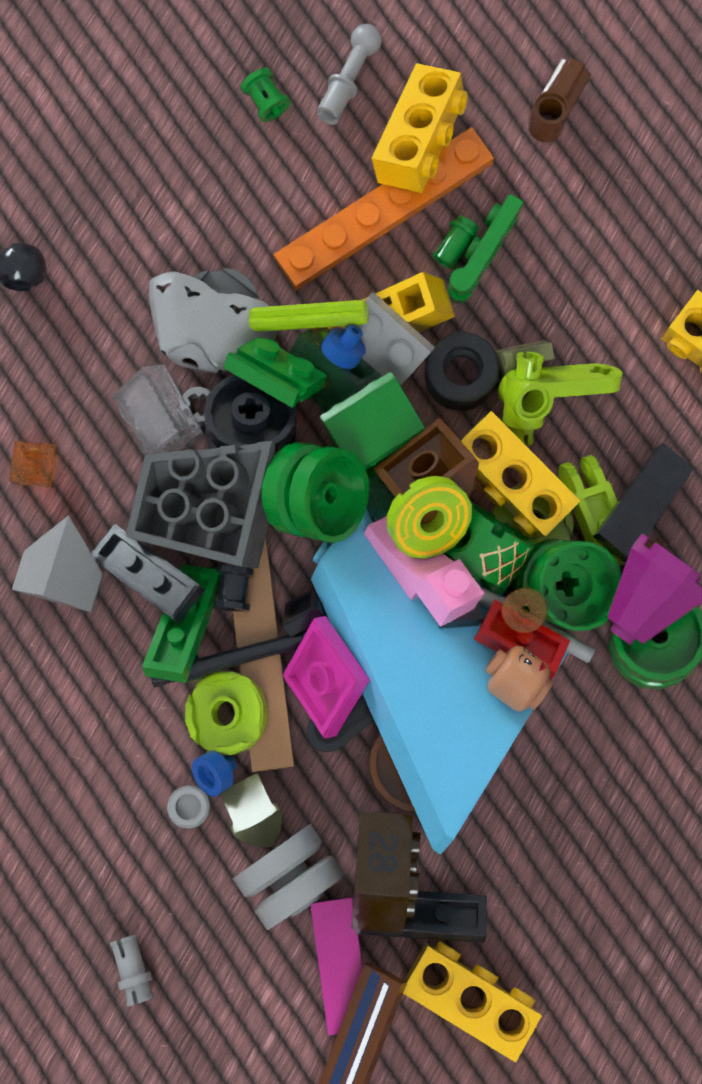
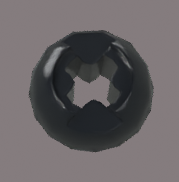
(21, 267)

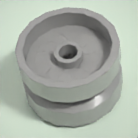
(289, 877)

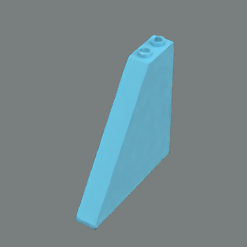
(422, 685)

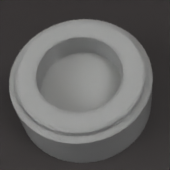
(188, 806)

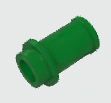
(454, 244)

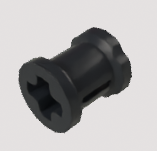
(233, 588)

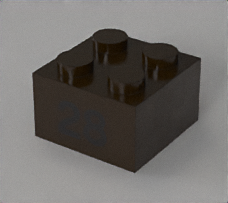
(385, 872)

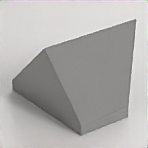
(60, 569)

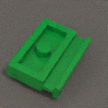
(275, 371)

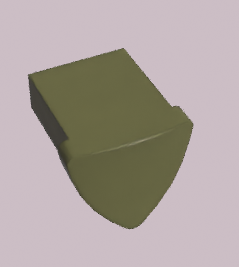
(508, 356)
(252, 812)

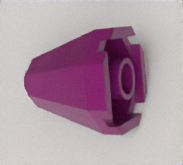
(652, 592)

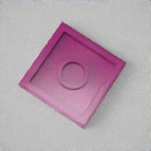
(325, 677)

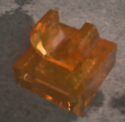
(33, 464)

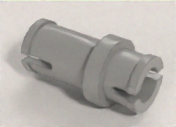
(132, 970)

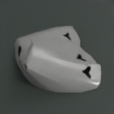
(200, 325)

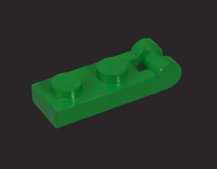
(482, 251)

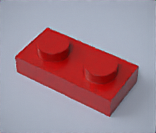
(541, 642)

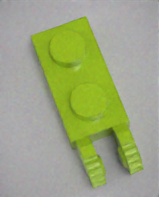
(594, 501)

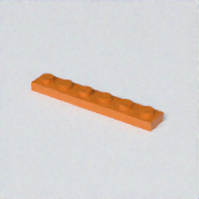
(379, 213)

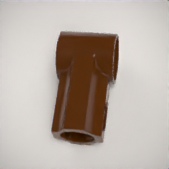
(558, 99)

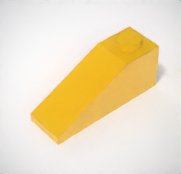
(419, 301)

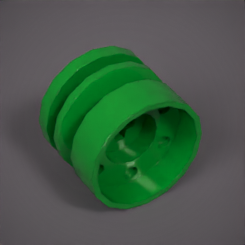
(587, 587)

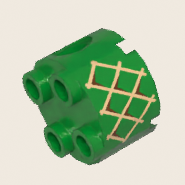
(491, 550)

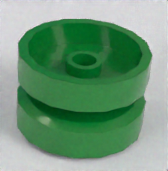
(315, 492)
(662, 664)

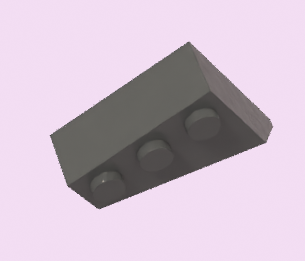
(204, 502)

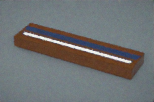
(364, 1027)

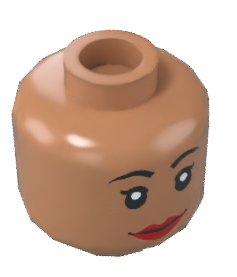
(518, 678)

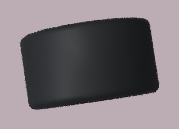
(467, 346)

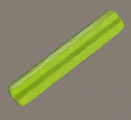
(308, 315)

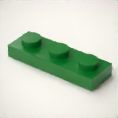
(177, 644)

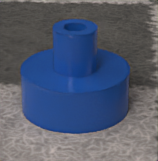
(344, 346)
(214, 772)

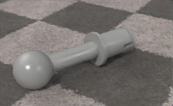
(365, 42)

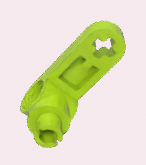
(544, 385)

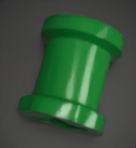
(262, 81)

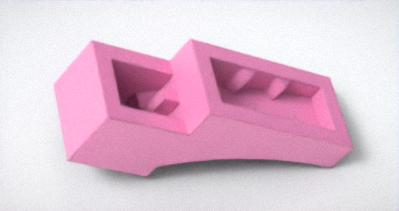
(438, 581)

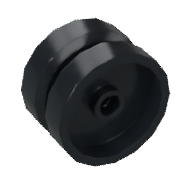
(246, 415)

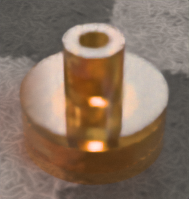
(516, 615)

